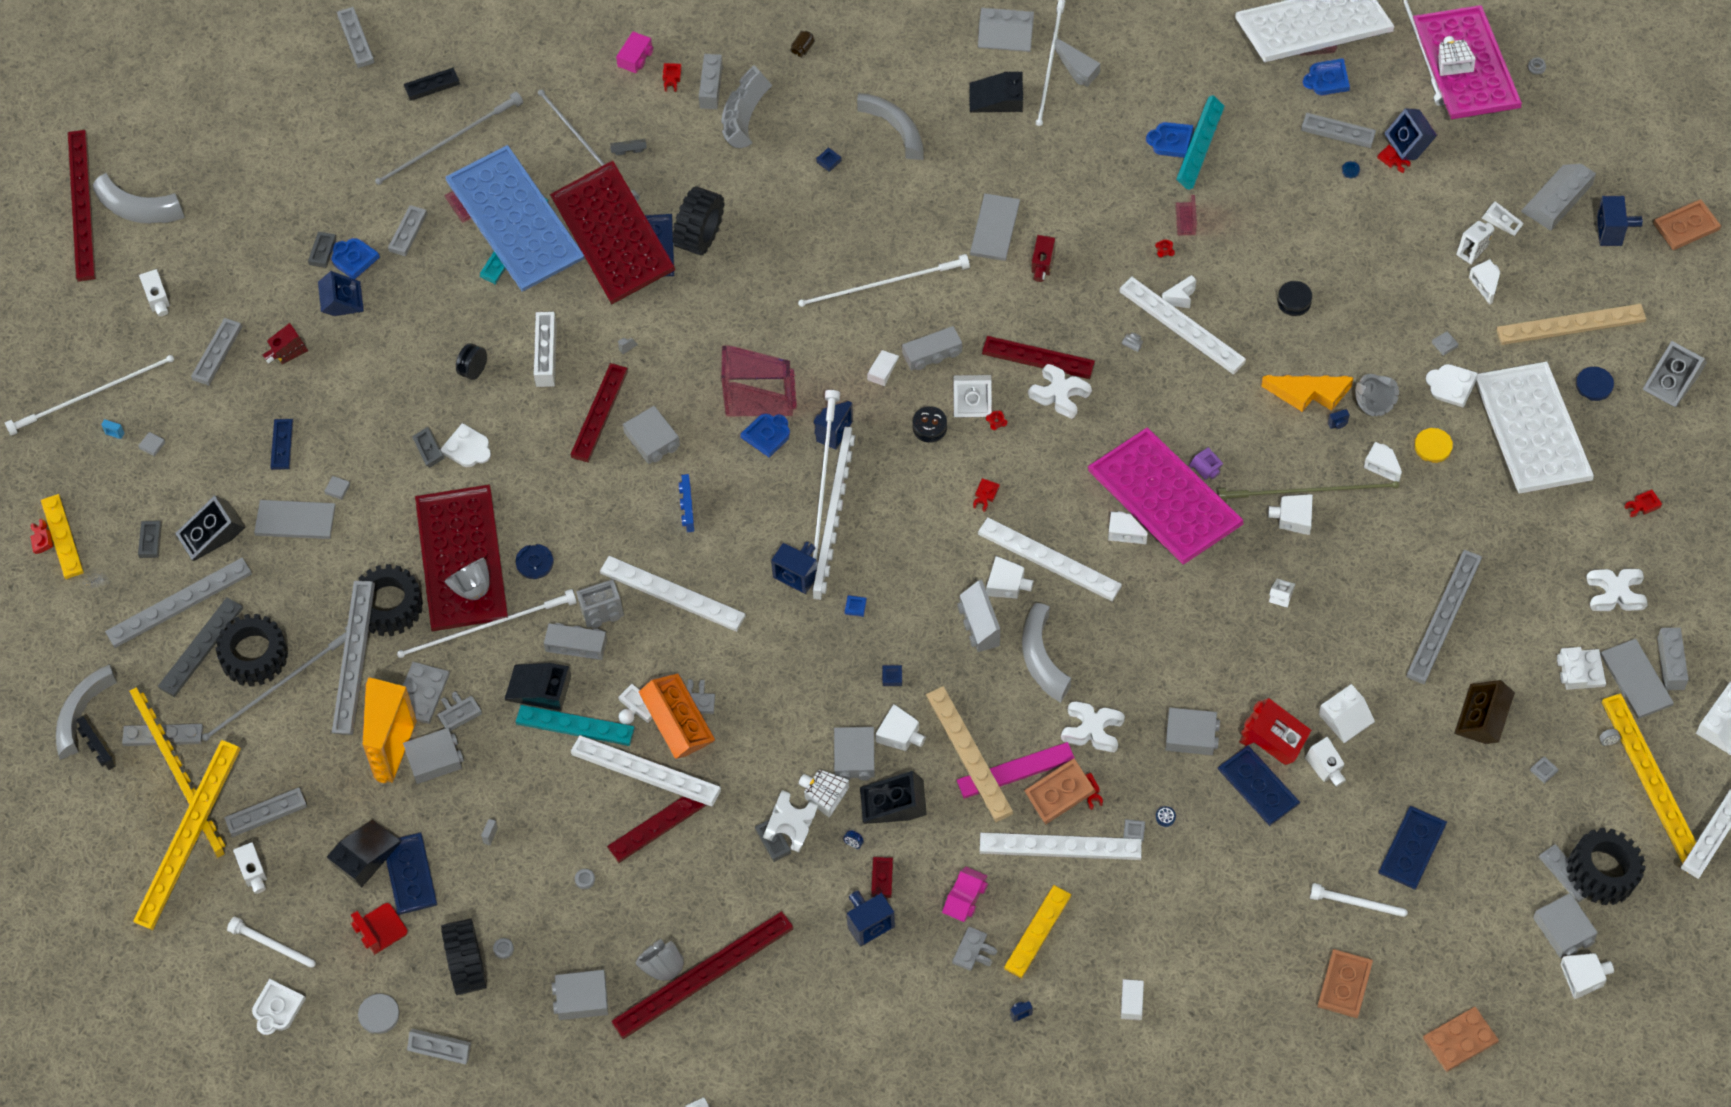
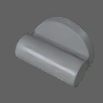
(1133, 341)

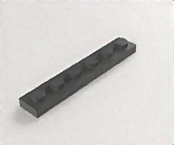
(199, 647)

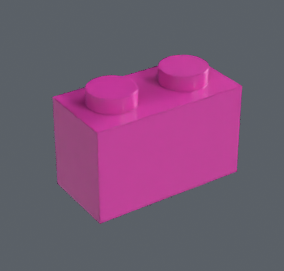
(634, 52)

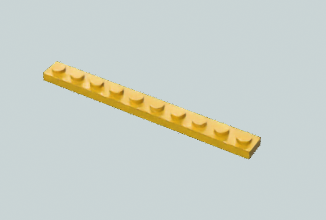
(174, 764)
(1650, 775)
(186, 835)

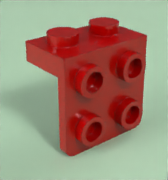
(379, 928)

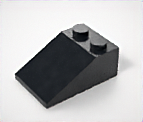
(997, 93)
(209, 528)
(893, 799)
(363, 852)

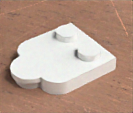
(1451, 384)
(467, 447)
(276, 1007)

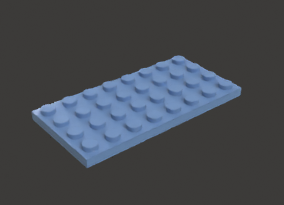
(514, 218)

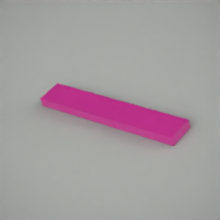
(1021, 768)

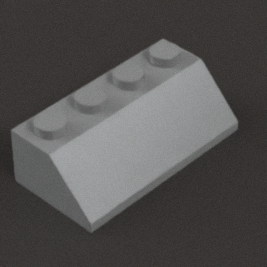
(1559, 194)

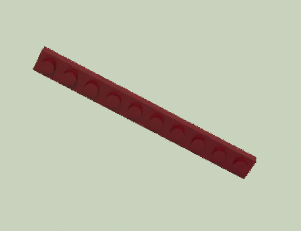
(81, 205)
(702, 975)

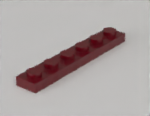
(1038, 356)
(599, 412)
(654, 828)

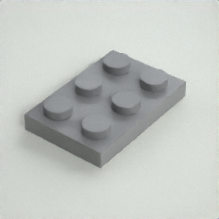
(425, 689)

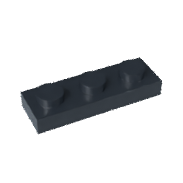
(431, 84)
(94, 743)

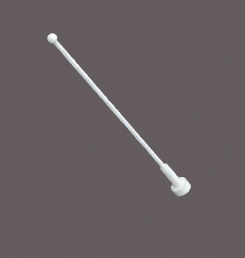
(1060, 8)
(1437, 97)
(963, 262)
(831, 396)
(12, 427)
(568, 597)

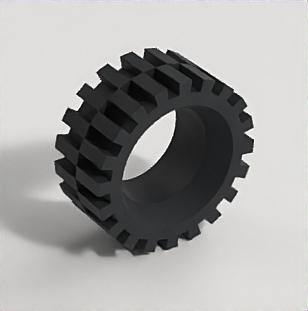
(698, 220)
(403, 614)
(258, 669)
(1595, 883)
(463, 956)

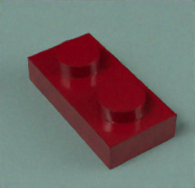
(882, 876)

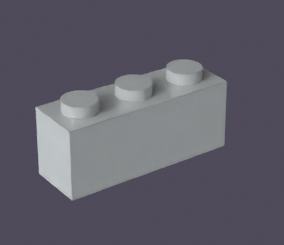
(710, 81)
(932, 348)
(575, 641)
(1672, 658)

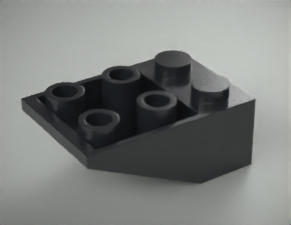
(539, 685)

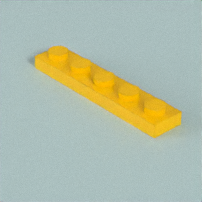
(62, 536)
(1037, 931)

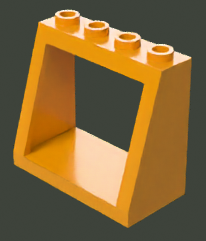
(387, 725)

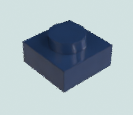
(828, 159)
(1338, 419)
(892, 675)
(1021, 1010)

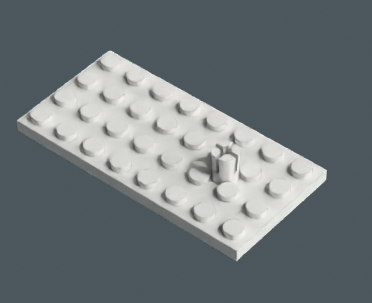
(1310, 25)
(1533, 427)

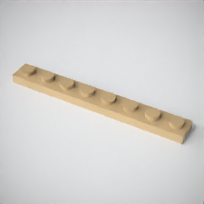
(1571, 324)
(969, 754)

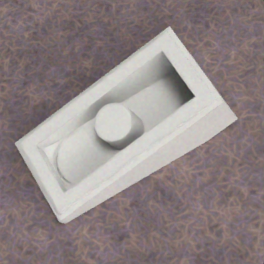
(1502, 218)
(882, 368)
(1132, 999)

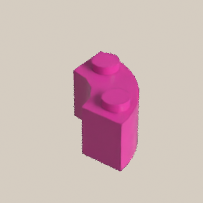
(965, 893)

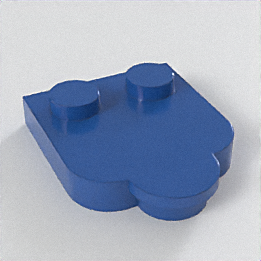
(1327, 77)
(1170, 139)
(353, 257)
(767, 433)

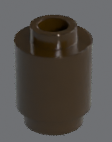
(802, 43)

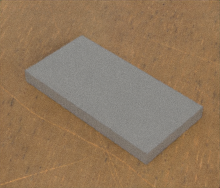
(995, 227)
(295, 519)
(1636, 678)

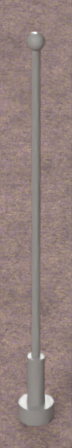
(542, 93)
(515, 98)
(332, 646)

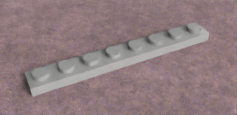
(178, 602)
(1444, 617)
(353, 658)

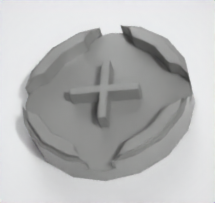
(378, 1013)

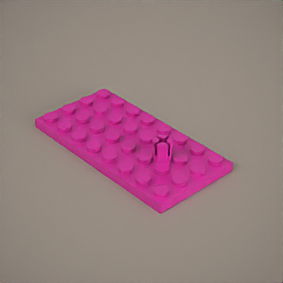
(1476, 92)
(1165, 495)

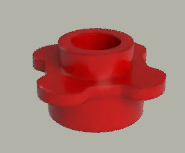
(1165, 244)
(996, 415)

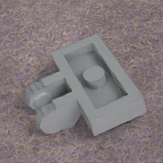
(704, 702)
(459, 713)
(970, 948)

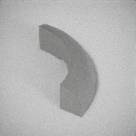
(740, 107)
(897, 118)
(137, 208)
(1038, 662)
(74, 707)

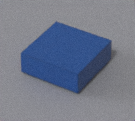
(855, 606)

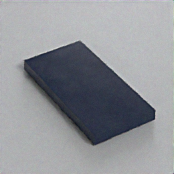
(663, 228)
(1258, 785)
(1412, 847)
(411, 875)

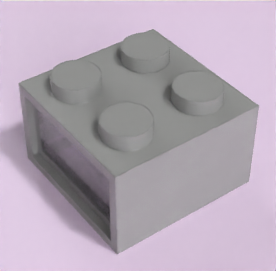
(600, 604)

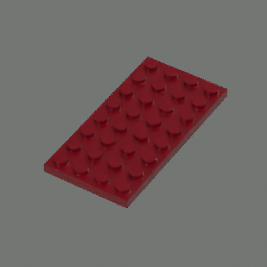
(612, 232)
(453, 533)

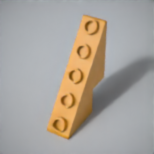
(1303, 389)

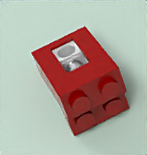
(1269, 728)

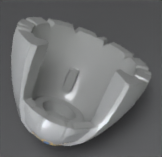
(1376, 394)
(470, 581)
(661, 961)

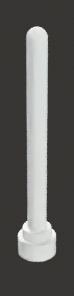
(1319, 893)
(237, 926)

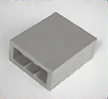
(651, 435)
(1192, 731)
(854, 752)
(433, 755)
(1565, 926)
(580, 995)

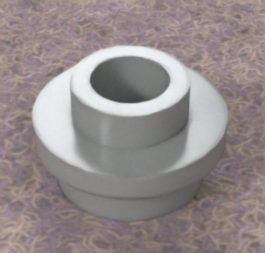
(1537, 62)

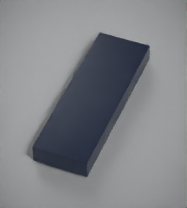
(281, 444)

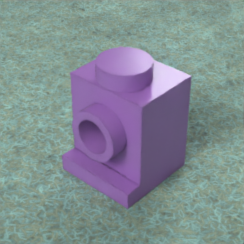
(1207, 464)

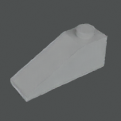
(1080, 66)

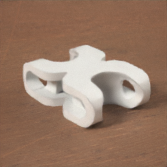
(1059, 391)
(1617, 590)
(1092, 726)
(790, 821)

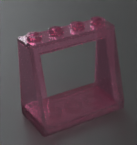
(753, 401)

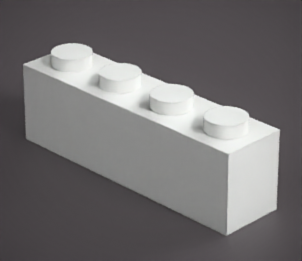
(545, 349)

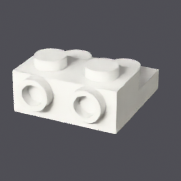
(1581, 668)

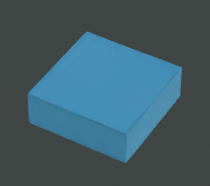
(112, 429)

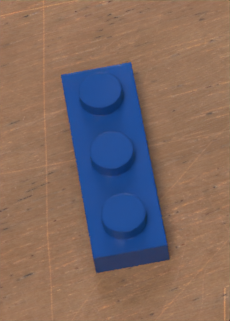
(686, 503)

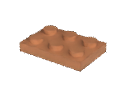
(1687, 224)
(1060, 791)
(1345, 983)
(1460, 1039)

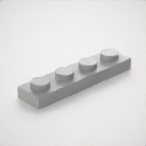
(355, 37)
(1338, 130)
(216, 351)
(177, 735)
(265, 812)

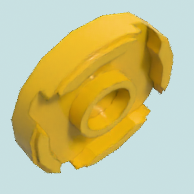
(1433, 445)

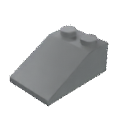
(1675, 374)

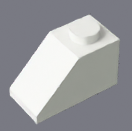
(1485, 278)
(1383, 462)
(1126, 529)

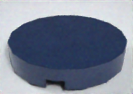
(1595, 383)
(534, 561)

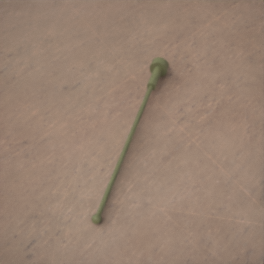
(1224, 495)

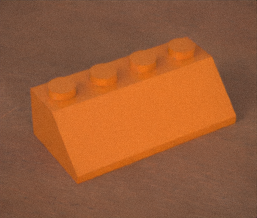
(676, 715)

